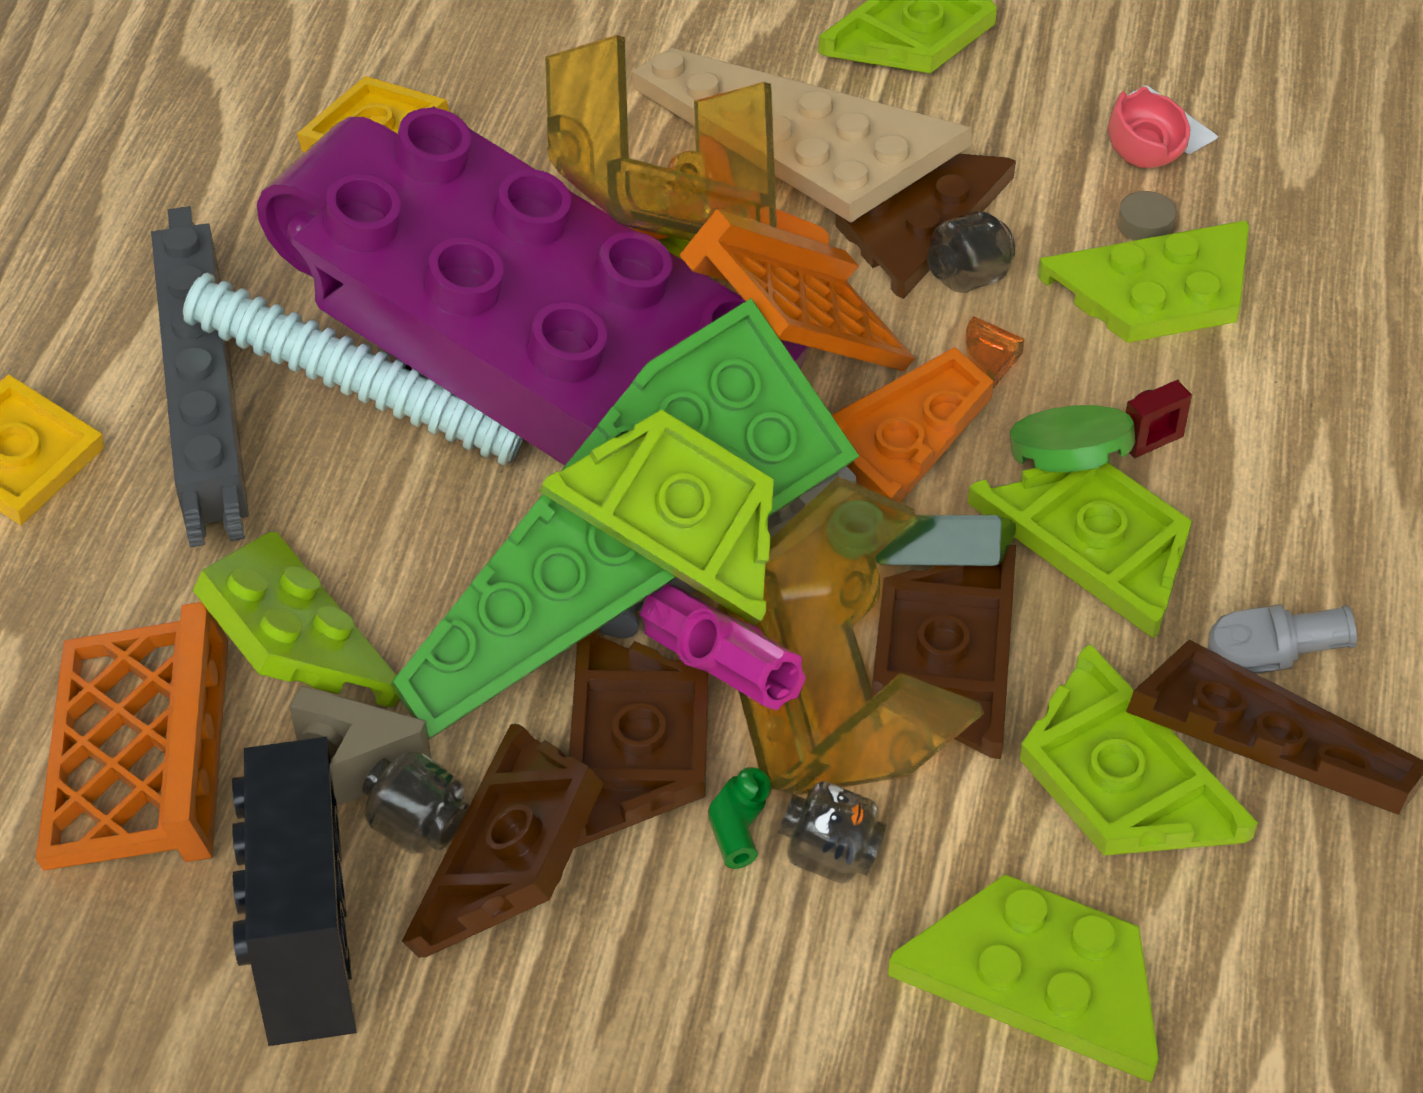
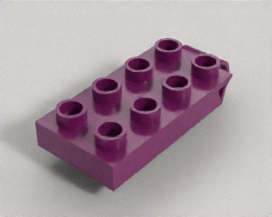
(485, 272)

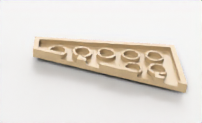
(825, 141)

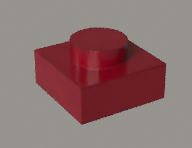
(1159, 416)

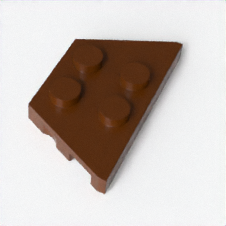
(901, 227)
(954, 634)
(639, 731)
(508, 843)

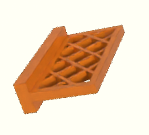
(796, 287)
(191, 744)

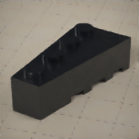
(292, 891)

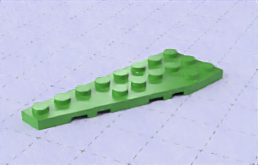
(568, 578)

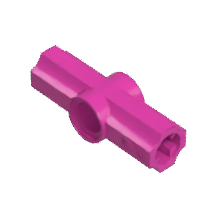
(723, 646)

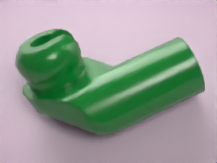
(735, 811)

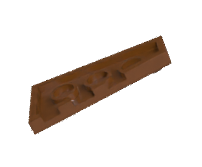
(1264, 722)

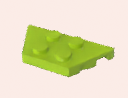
(908, 32)
(1157, 282)
(679, 507)
(1098, 533)
(290, 621)
(1124, 776)
(1042, 970)

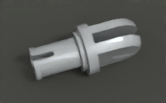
(1272, 638)

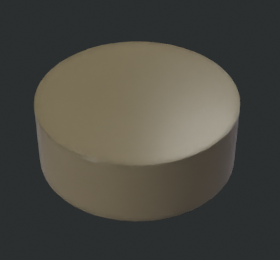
(1146, 215)

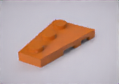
(913, 422)

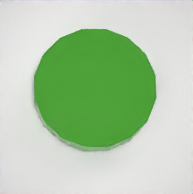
(1072, 437)

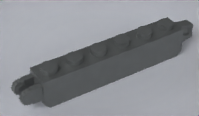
(197, 386)

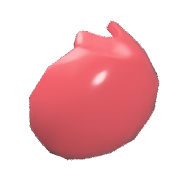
(1148, 129)

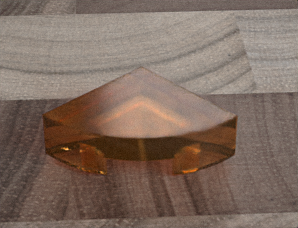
(992, 348)

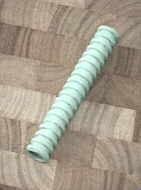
(343, 364)

